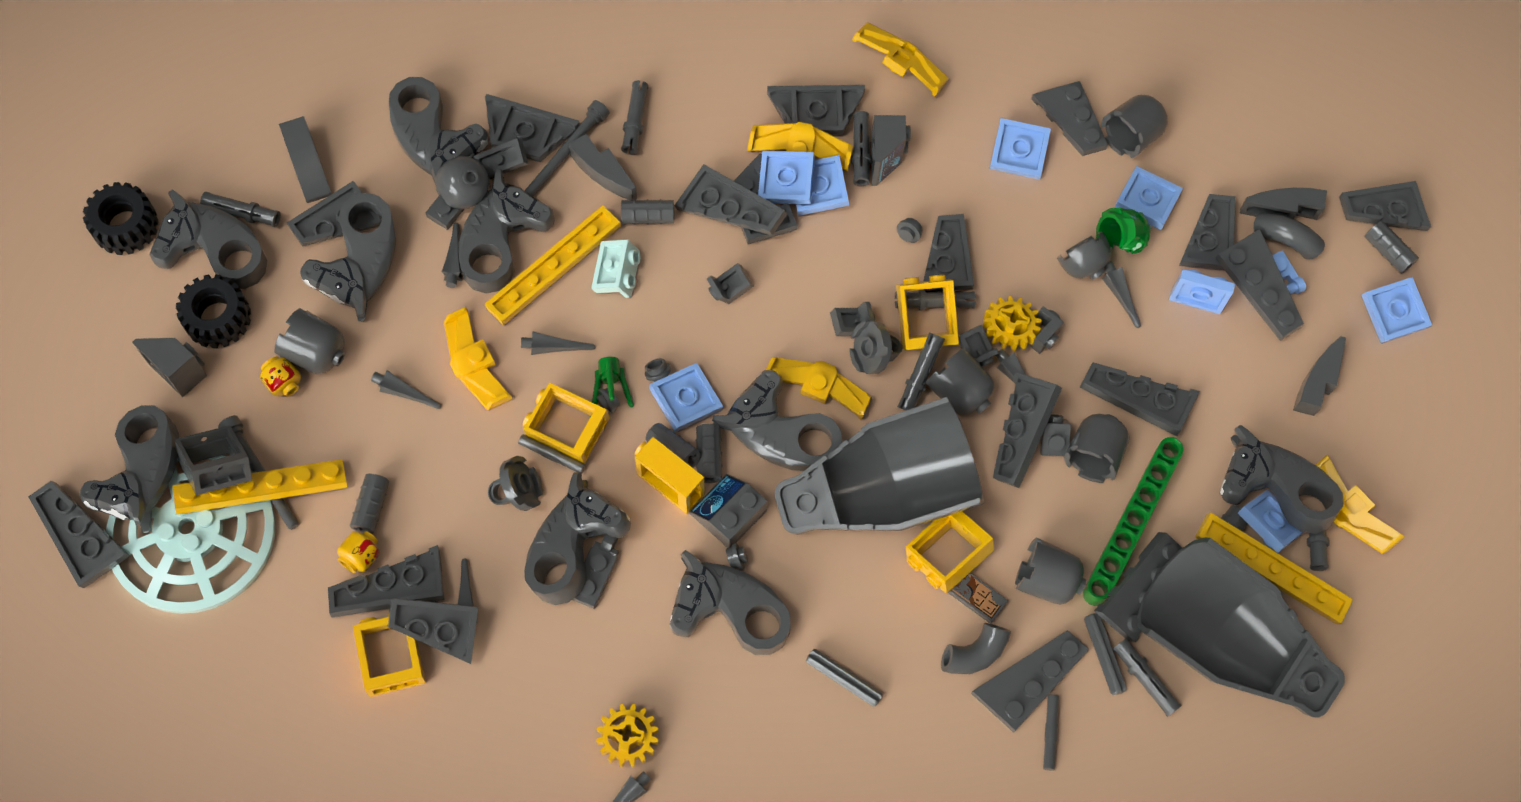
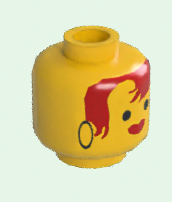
(280, 376)
(358, 551)

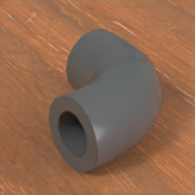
(1291, 233)
(978, 654)

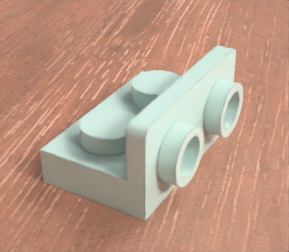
(616, 267)

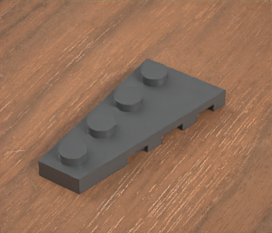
(729, 202)
(1259, 279)
(1151, 401)
(1027, 419)
(78, 537)
(411, 579)
(1125, 600)
(1028, 682)

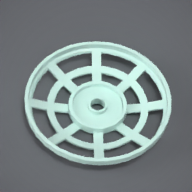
(193, 547)

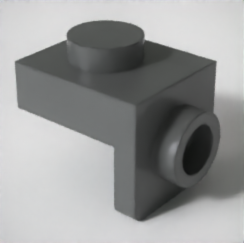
(730, 284)
(847, 319)
(1048, 336)
(978, 345)
(1055, 437)

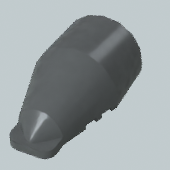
(887, 476)
(1236, 629)

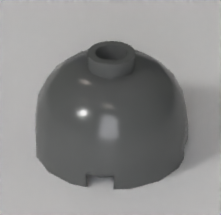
(462, 182)
(1087, 257)

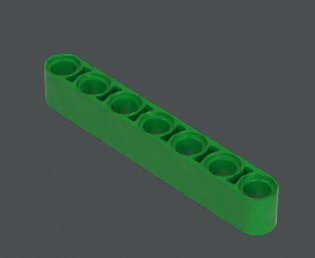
(1140, 510)

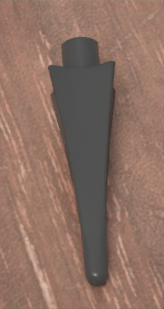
(452, 266)
(1117, 283)
(543, 343)
(1009, 364)
(393, 385)
(465, 594)
(633, 788)

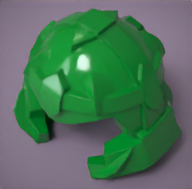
(1125, 229)

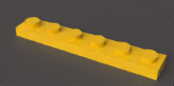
(552, 265)
(264, 487)
(1277, 569)

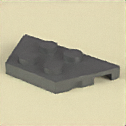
(820, 105)
(536, 128)

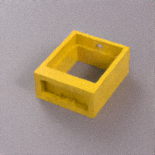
(936, 281)
(588, 437)
(669, 474)
(968, 530)
(392, 681)

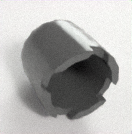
(1135, 125)
(311, 343)
(963, 383)
(1098, 447)
(1050, 573)

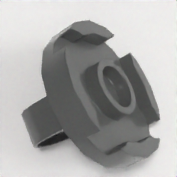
(873, 347)
(519, 484)

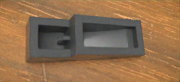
(305, 159)
(602, 167)
(1287, 202)
(1320, 379)

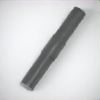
(551, 454)
(1051, 732)

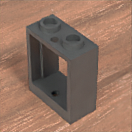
(218, 472)

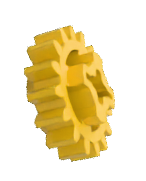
(1011, 323)
(640, 737)

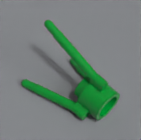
(609, 373)

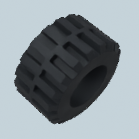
(107, 205)
(206, 293)

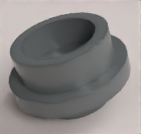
(909, 230)
(657, 369)
(605, 402)
(737, 556)

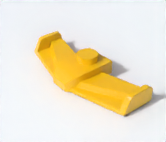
(902, 56)
(799, 138)
(472, 360)
(821, 381)
(1356, 517)

